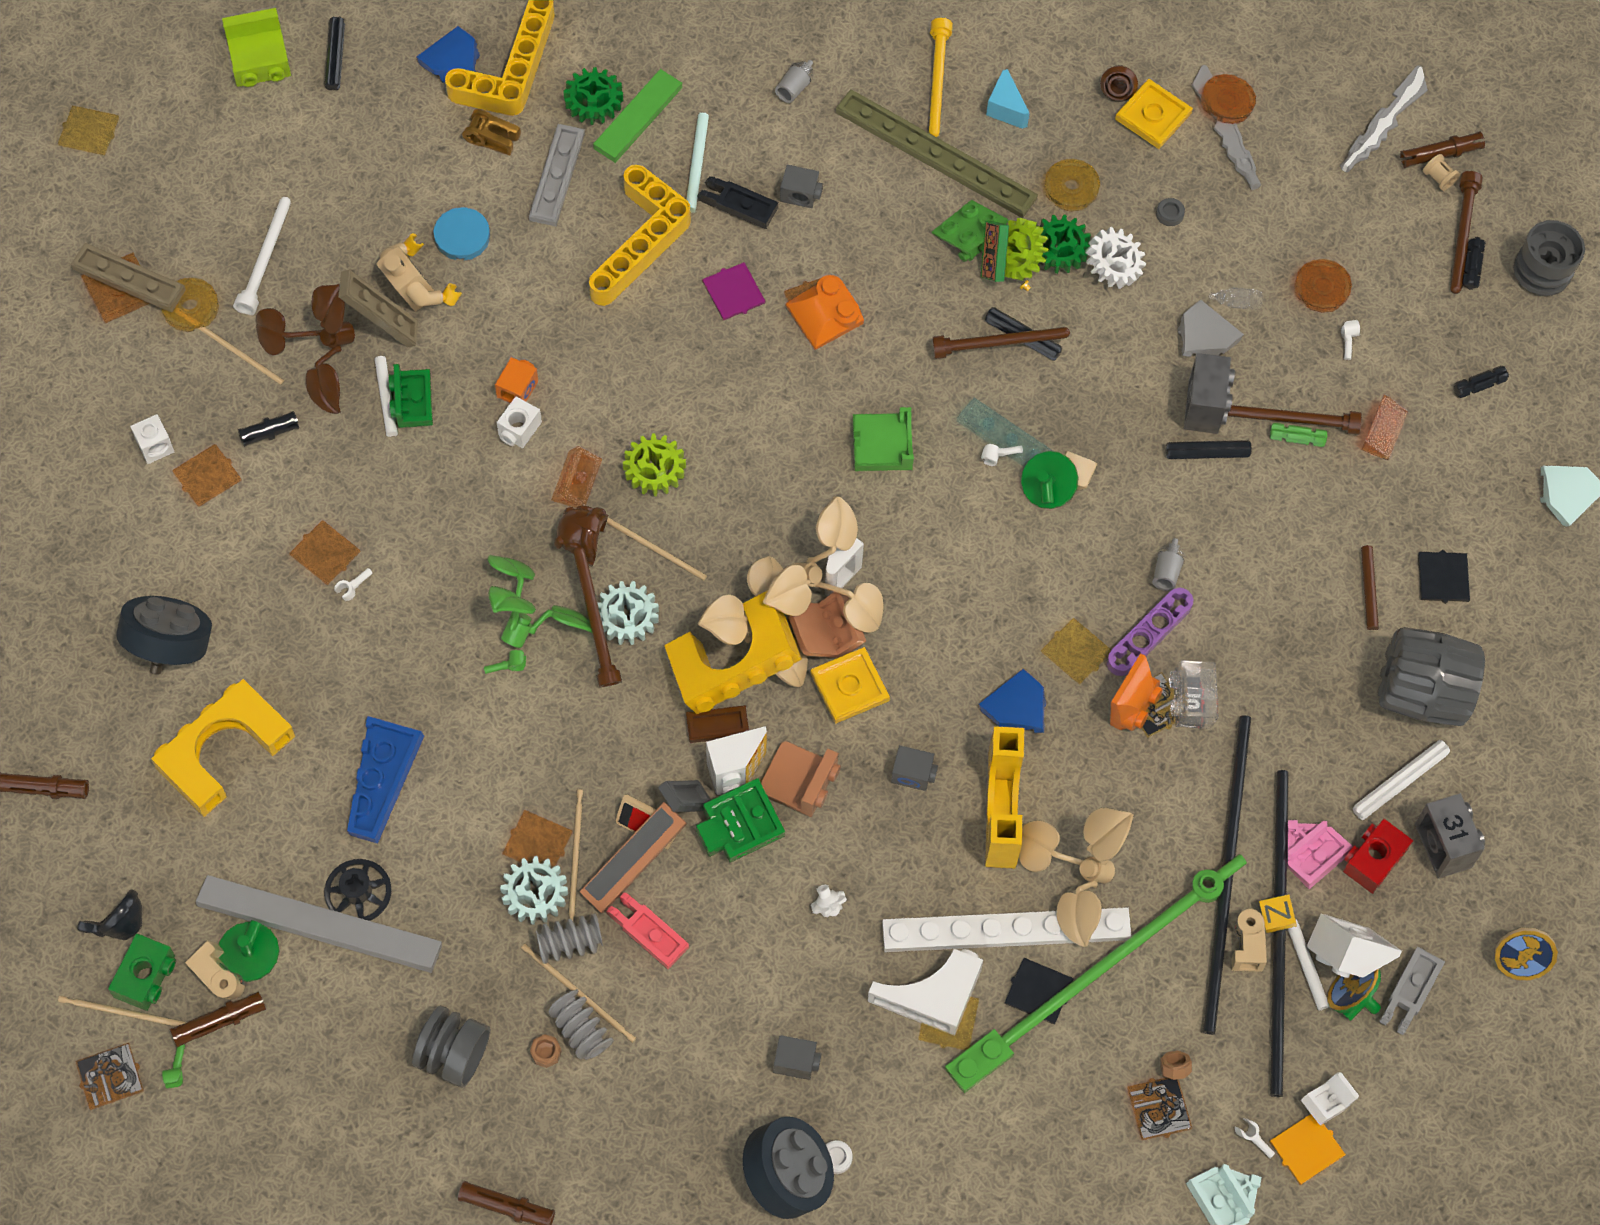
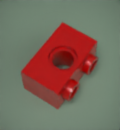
(1389, 843)

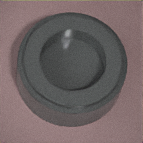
(1170, 212)

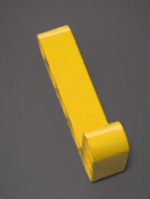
(510, 84)
(645, 237)

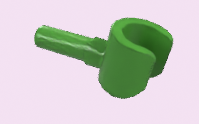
(516, 662)
(174, 1077)

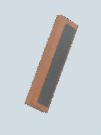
(633, 857)

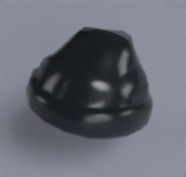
(121, 922)

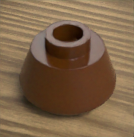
(1119, 83)

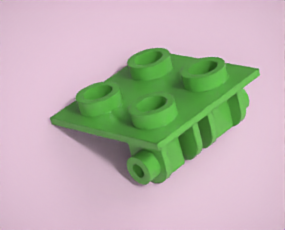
(967, 228)

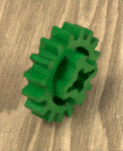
(593, 95)
(1067, 252)

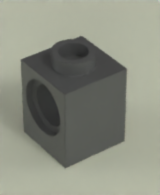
(800, 186)

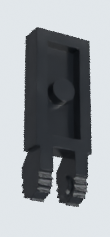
(739, 202)

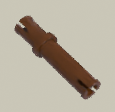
(1454, 146)
(48, 786)
(222, 1017)
(516, 1208)

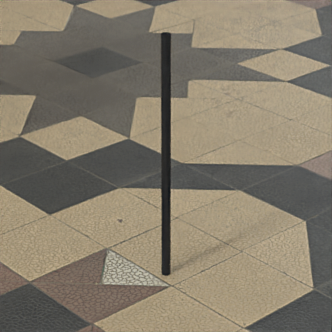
(1229, 853)
(1279, 937)

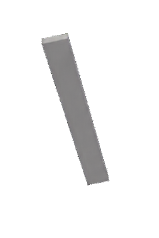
(319, 923)

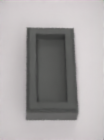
(684, 795)

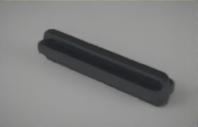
(334, 53)
(1010, 325)
(1208, 449)

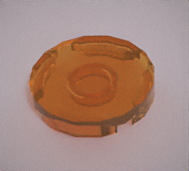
(1228, 98)
(1323, 285)

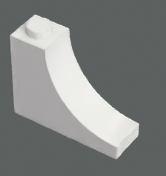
(937, 999)

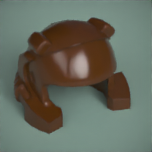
(582, 529)

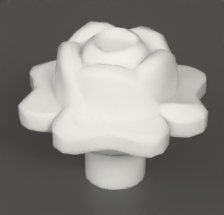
(828, 902)

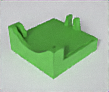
(883, 441)

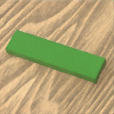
(637, 116)

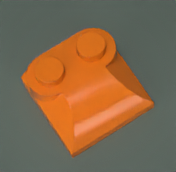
(825, 311)
(1135, 696)

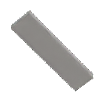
(557, 175)

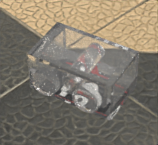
(1194, 694)

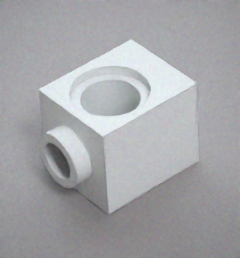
(520, 412)
(152, 439)

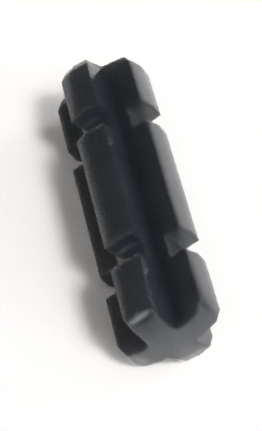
(1473, 263)
(1481, 381)

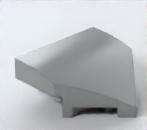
(1206, 331)

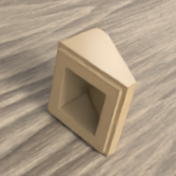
(1085, 468)

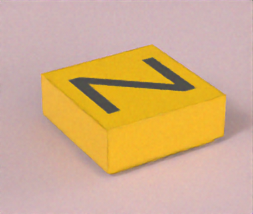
(1278, 913)

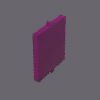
(733, 291)

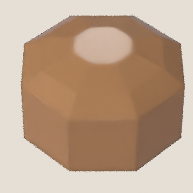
(545, 1051)
(1176, 1065)

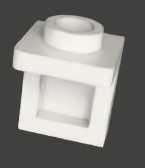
(1330, 1098)

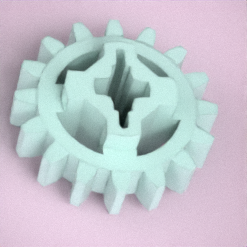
(639, 610)
(522, 894)

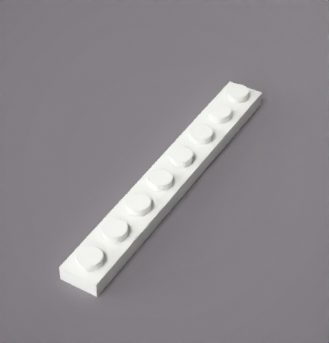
(994, 930)

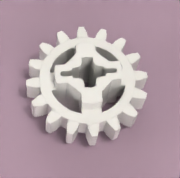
(1115, 257)

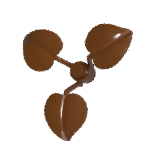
(327, 307)

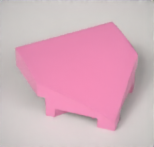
(1314, 851)

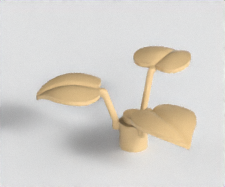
(791, 589)
(729, 622)
(1106, 832)

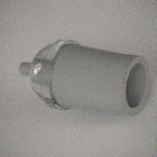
(795, 80)
(1168, 565)

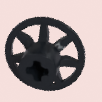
(357, 887)

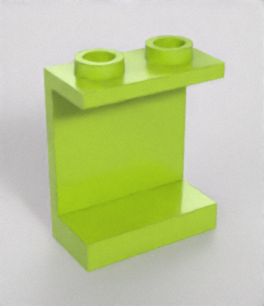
(256, 47)

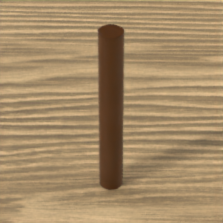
(1369, 587)

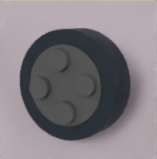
(163, 631)
(788, 1167)

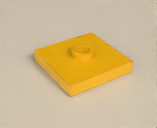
(1153, 113)
(850, 685)

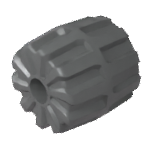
(1431, 676)

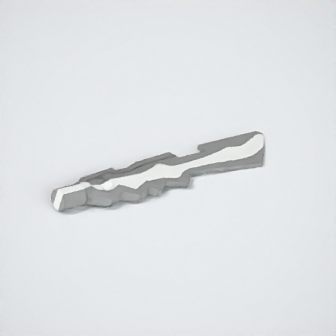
(1385, 120)

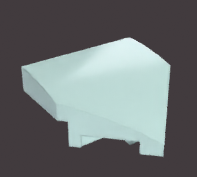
(1569, 491)
(1225, 1195)

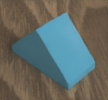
(1006, 102)

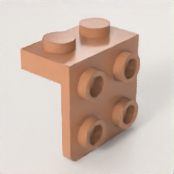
(824, 630)
(800, 777)

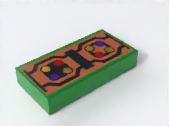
(994, 251)

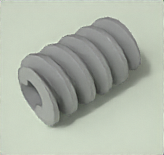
(569, 938)
(578, 1026)

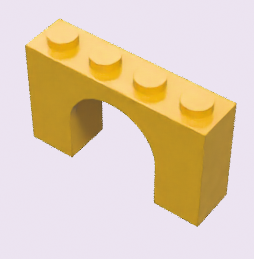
(770, 652)
(237, 709)
(1002, 817)

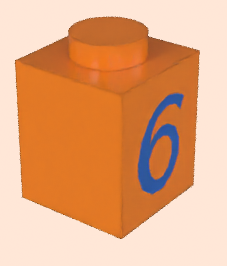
(516, 380)

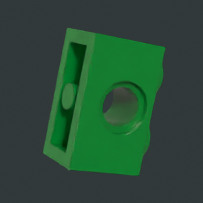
(142, 954)

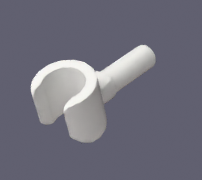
(1349, 330)
(992, 452)
(352, 585)
(1253, 1135)

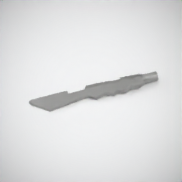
(1231, 137)

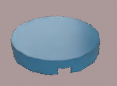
(461, 233)

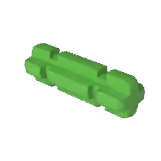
(1298, 434)

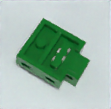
(739, 822)

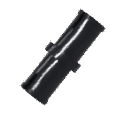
(268, 428)

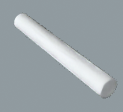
(385, 395)
(1308, 967)

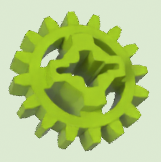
(1024, 249)
(648, 475)

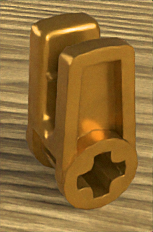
(491, 132)

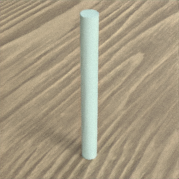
(697, 160)

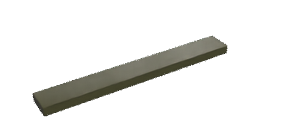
(936, 153)

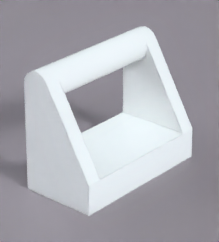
(843, 565)

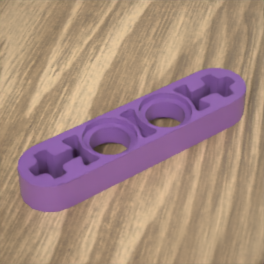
(1147, 629)

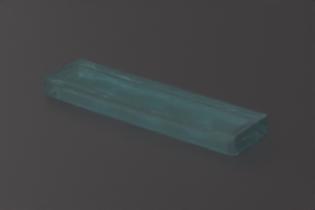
(999, 431)

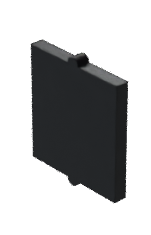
(1444, 576)
(1035, 986)

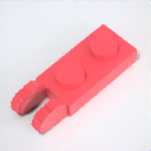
(650, 931)

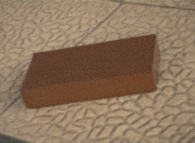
(716, 723)

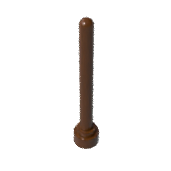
(1470, 184)
(945, 346)
(1348, 422)
(607, 673)

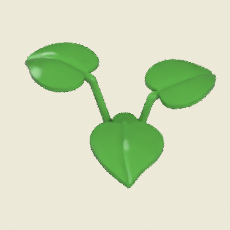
(519, 623)

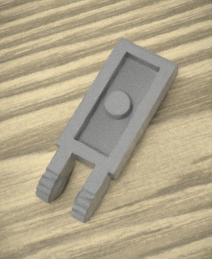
(1413, 987)

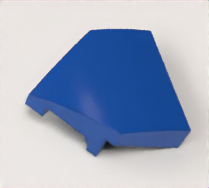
(450, 52)
(1017, 703)

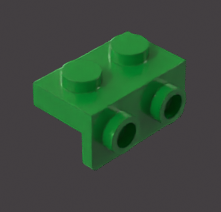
(412, 397)

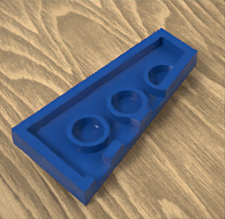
(383, 770)

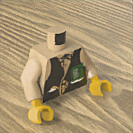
(409, 280)

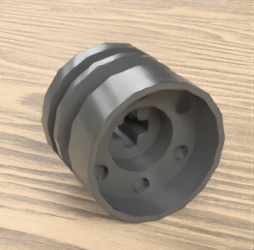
(1549, 257)
(446, 1044)

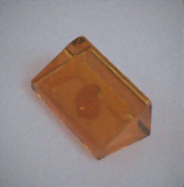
(1385, 428)
(576, 478)

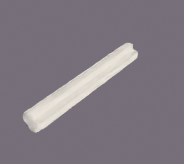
(1401, 780)

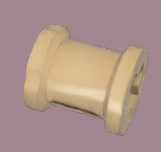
(1441, 172)

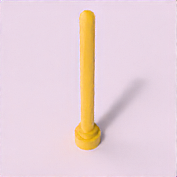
(941, 31)

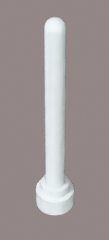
(246, 301)

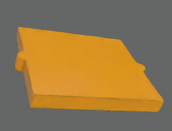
(1307, 1148)

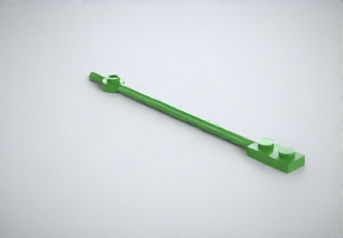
(994, 1049)

